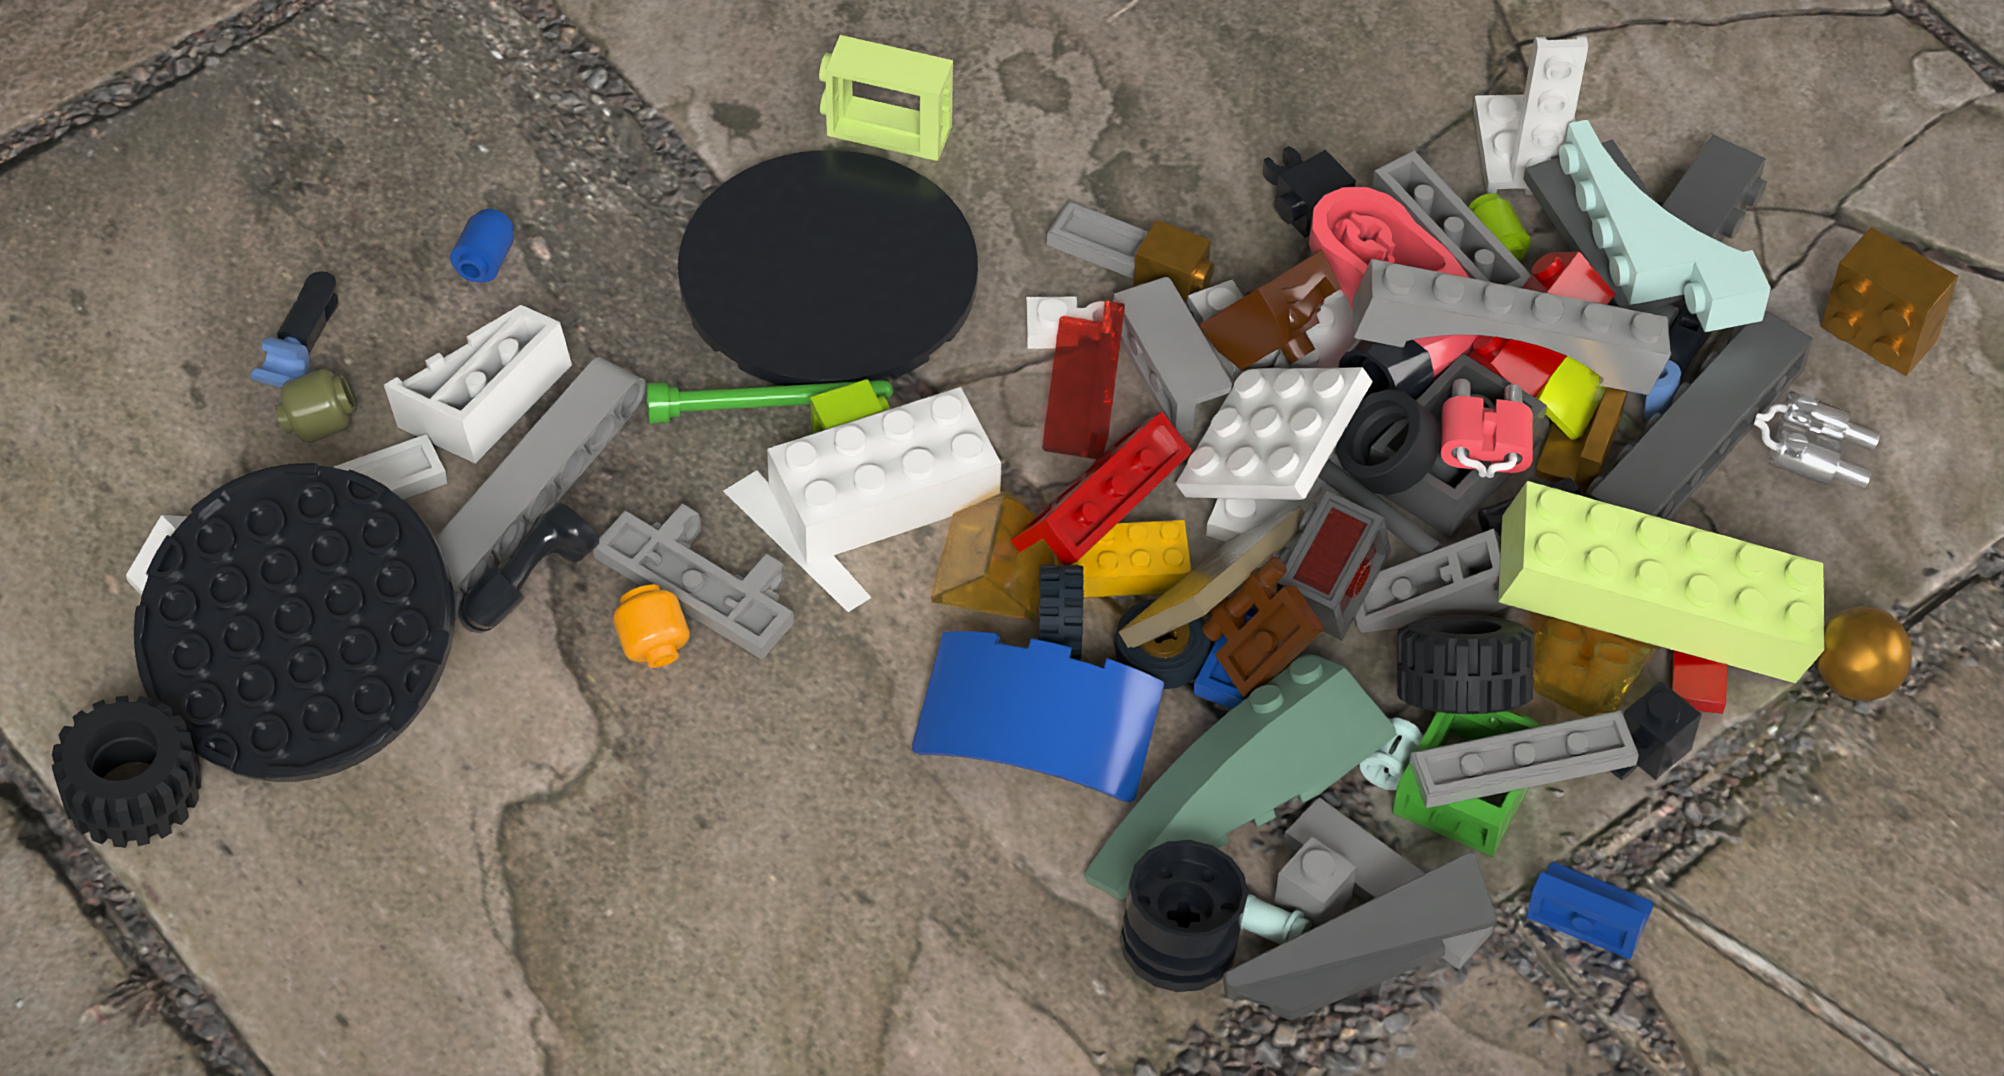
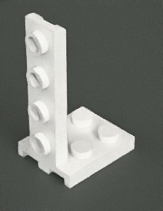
(1530, 126)

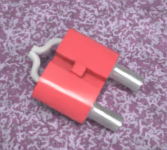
(1486, 434)

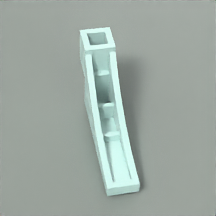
(1653, 250)

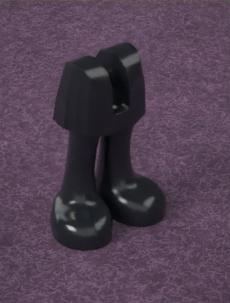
(498, 591)

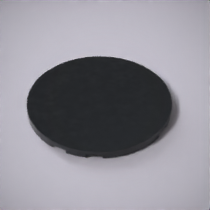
(828, 268)
(295, 621)

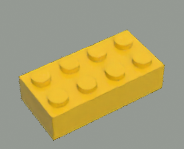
(1136, 559)

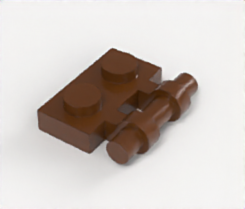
(1271, 637)

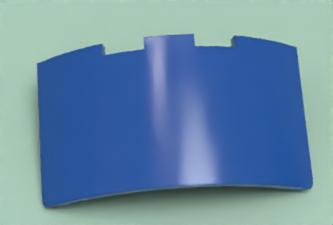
(1039, 711)

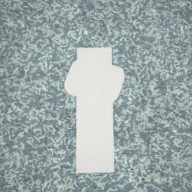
(758, 502)

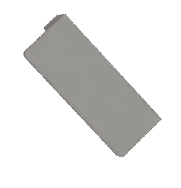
(1170, 351)

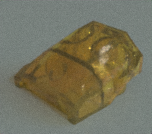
(1586, 666)

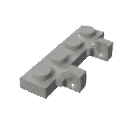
(731, 605)

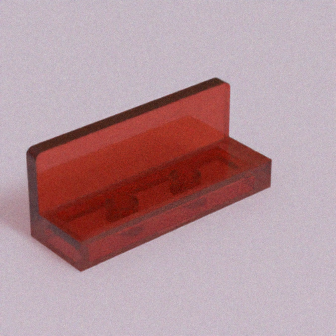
(1083, 383)

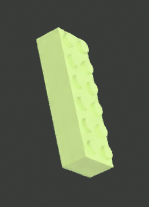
(1661, 582)

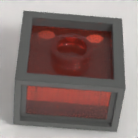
(1336, 560)

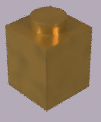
(1175, 255)

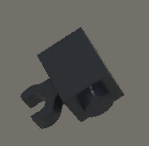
(1304, 184)
(1661, 730)

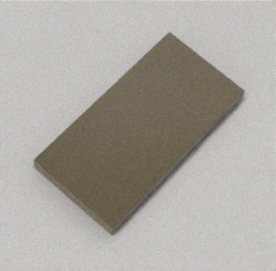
(1213, 578)

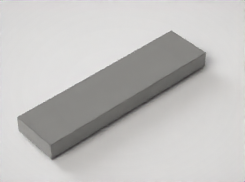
(1523, 759)
(1377, 865)

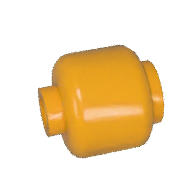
(651, 626)

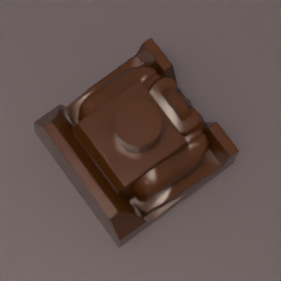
(1274, 315)

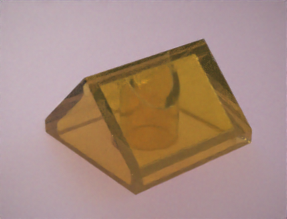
(984, 568)

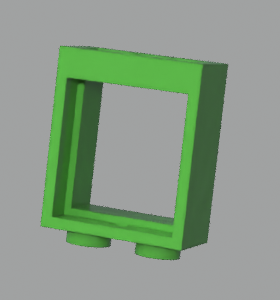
(1472, 820)

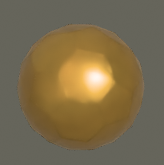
(1864, 654)

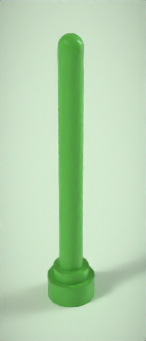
(668, 402)

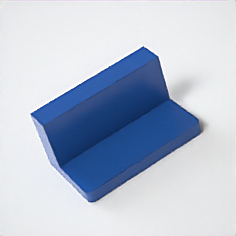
(1589, 909)

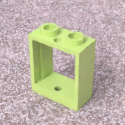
(879, 123)

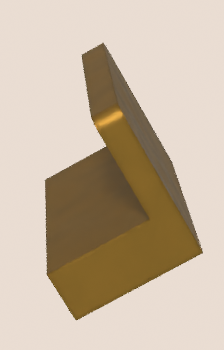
(1584, 456)

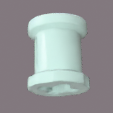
(1392, 755)

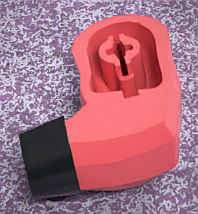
(1367, 225)

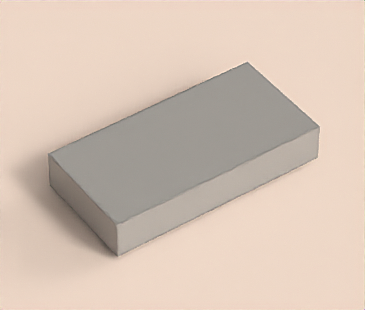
(1096, 238)

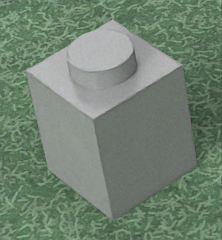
(1316, 883)

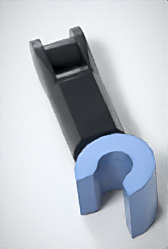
(1685, 341)
(289, 353)

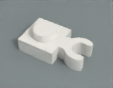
(1044, 316)

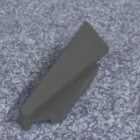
(1367, 942)

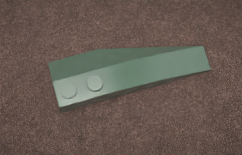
(1268, 749)

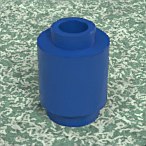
(483, 246)

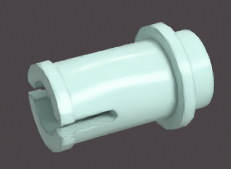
(1273, 921)

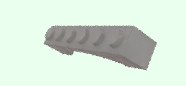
(1414, 303)

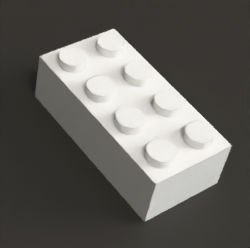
(883, 474)

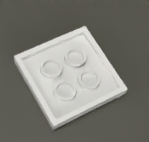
(1274, 433)

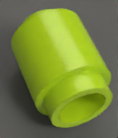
(1503, 222)

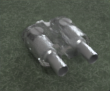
(1811, 438)

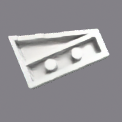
(483, 386)

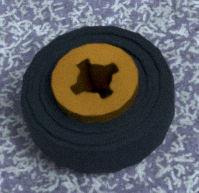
(1172, 661)

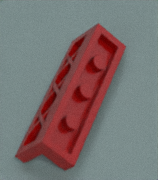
(1106, 490)

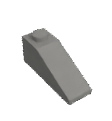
(1440, 583)

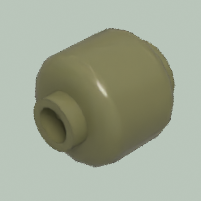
(315, 405)

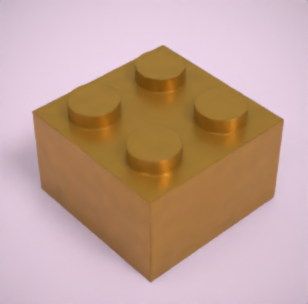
(1888, 301)

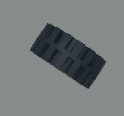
(1061, 606)

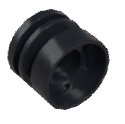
(1183, 915)

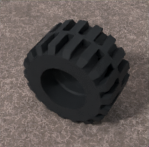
(1465, 664)
(119, 736)

